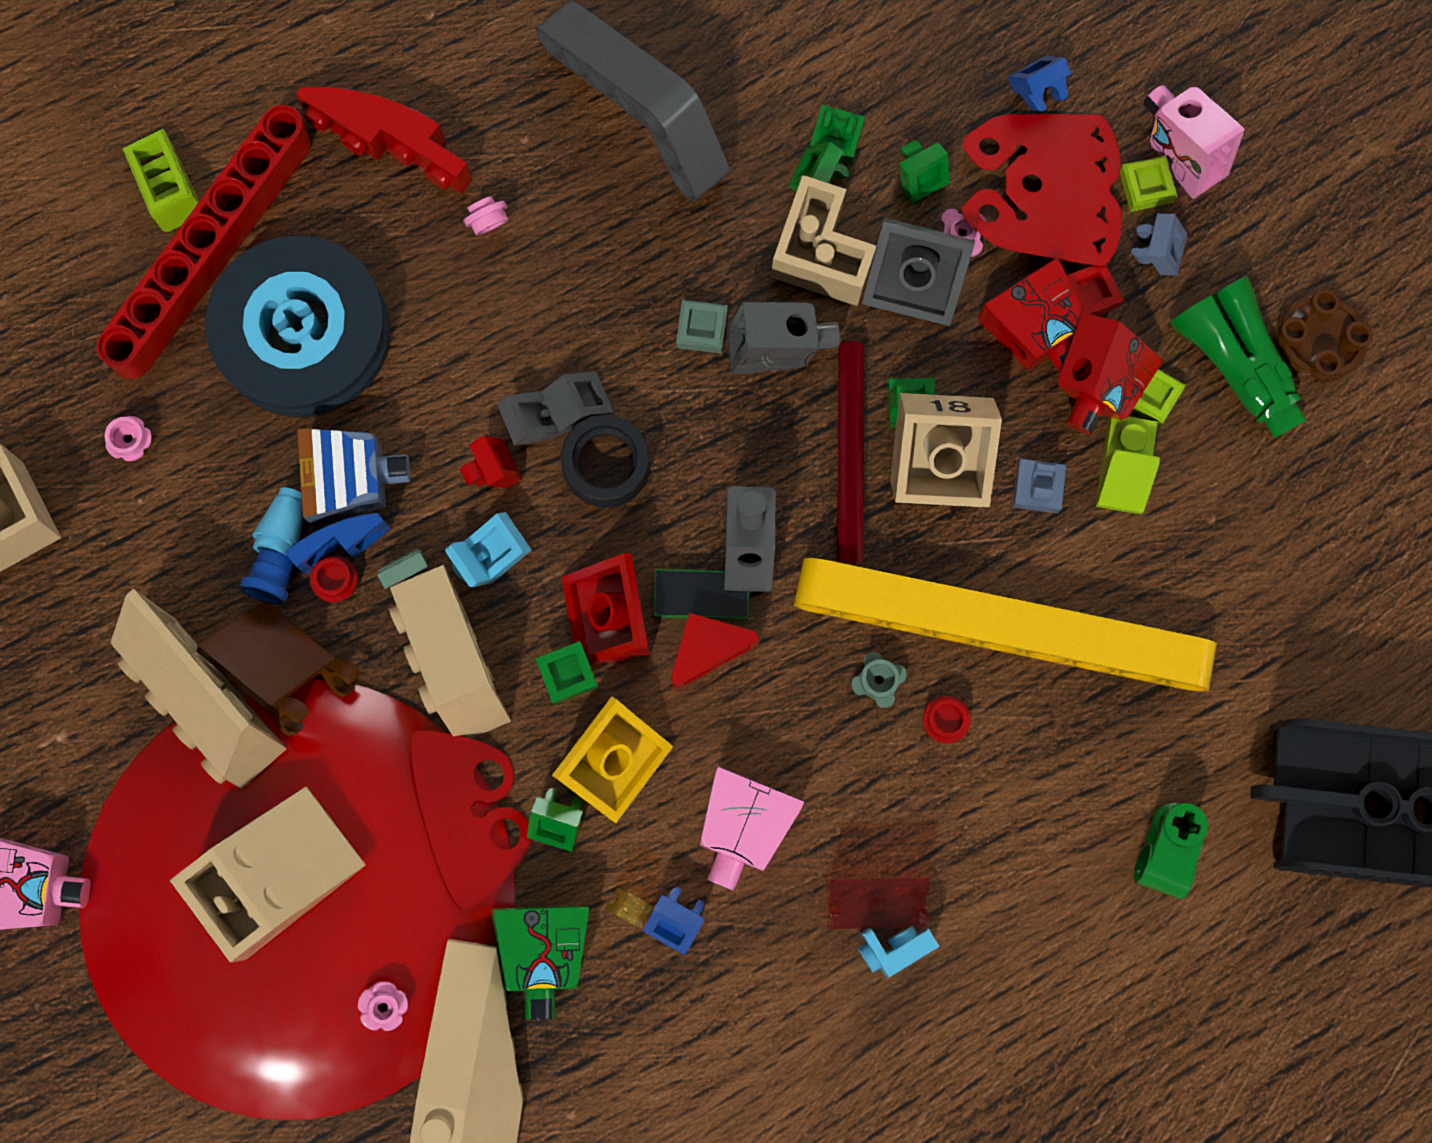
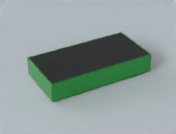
(697, 593)

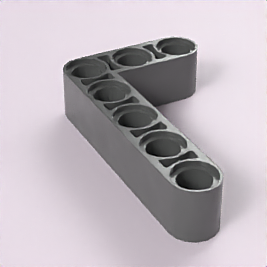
(643, 90)

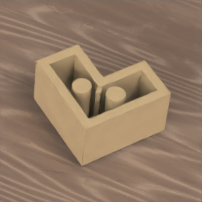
(812, 251)

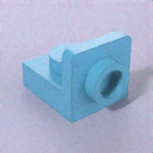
(905, 949)

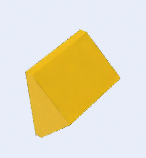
(613, 760)

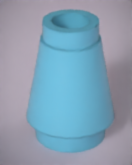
(281, 523)

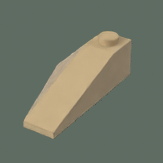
(469, 1065)

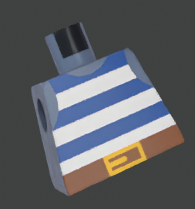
(345, 474)

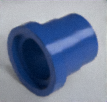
(268, 577)

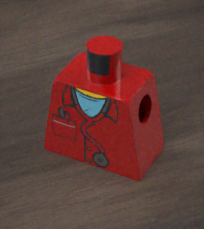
(1036, 317)
(1105, 371)

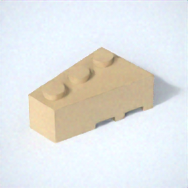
(446, 654)

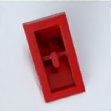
(708, 646)

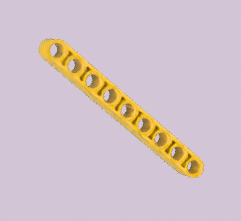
(1005, 624)

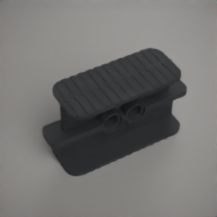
(1323, 781)

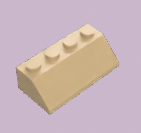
(193, 692)

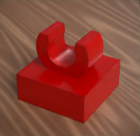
(491, 464)

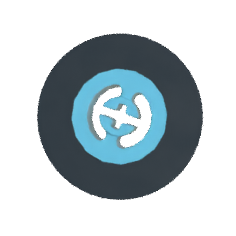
(269, 288)

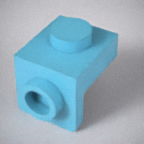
(488, 551)

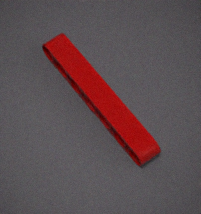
(205, 264)

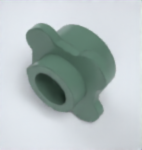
(891, 674)

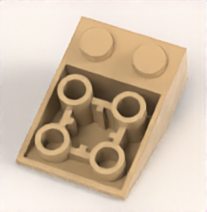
(267, 875)

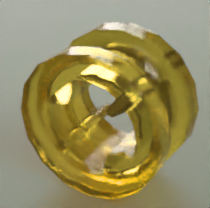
(630, 907)

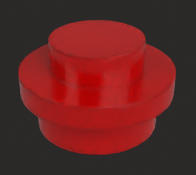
(334, 579)
(946, 719)

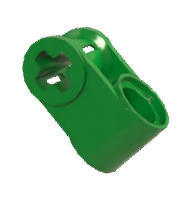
(1170, 856)

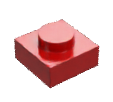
(1096, 290)

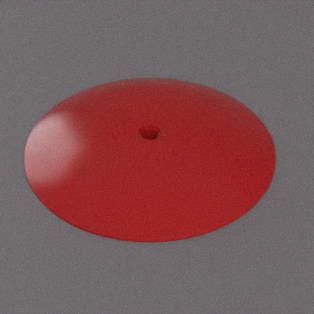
(285, 1024)

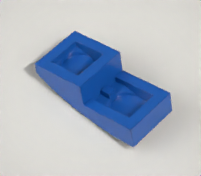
(353, 534)

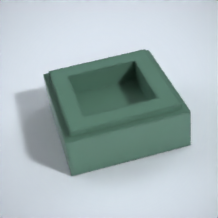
(701, 326)
(402, 568)

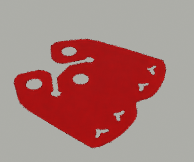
(1073, 188)

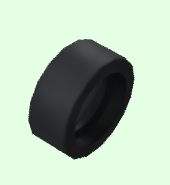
(600, 426)

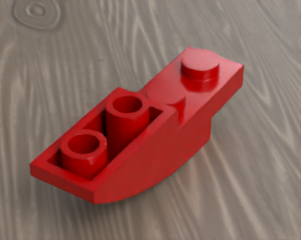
(378, 125)

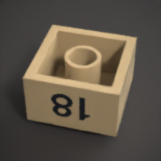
(945, 450)

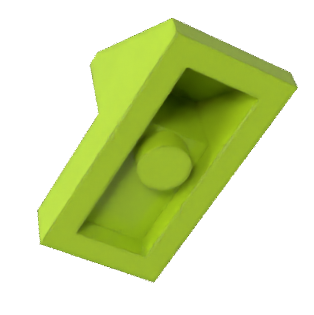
(1128, 465)

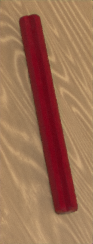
(850, 453)

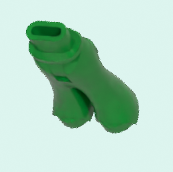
(1258, 372)

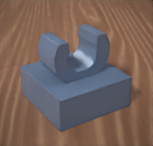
(1166, 244)
(1039, 486)

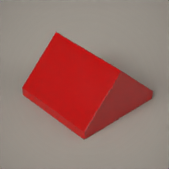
(606, 611)

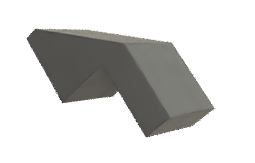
(554, 410)

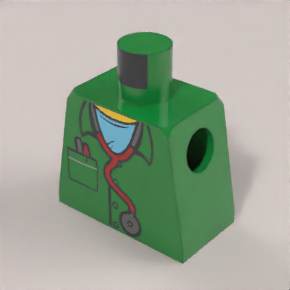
(540, 952)

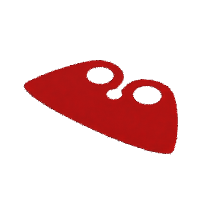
(459, 840)

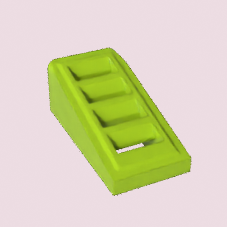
(174, 205)

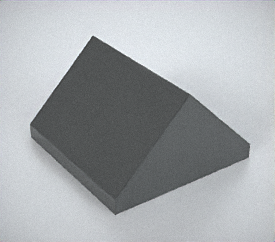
(918, 271)

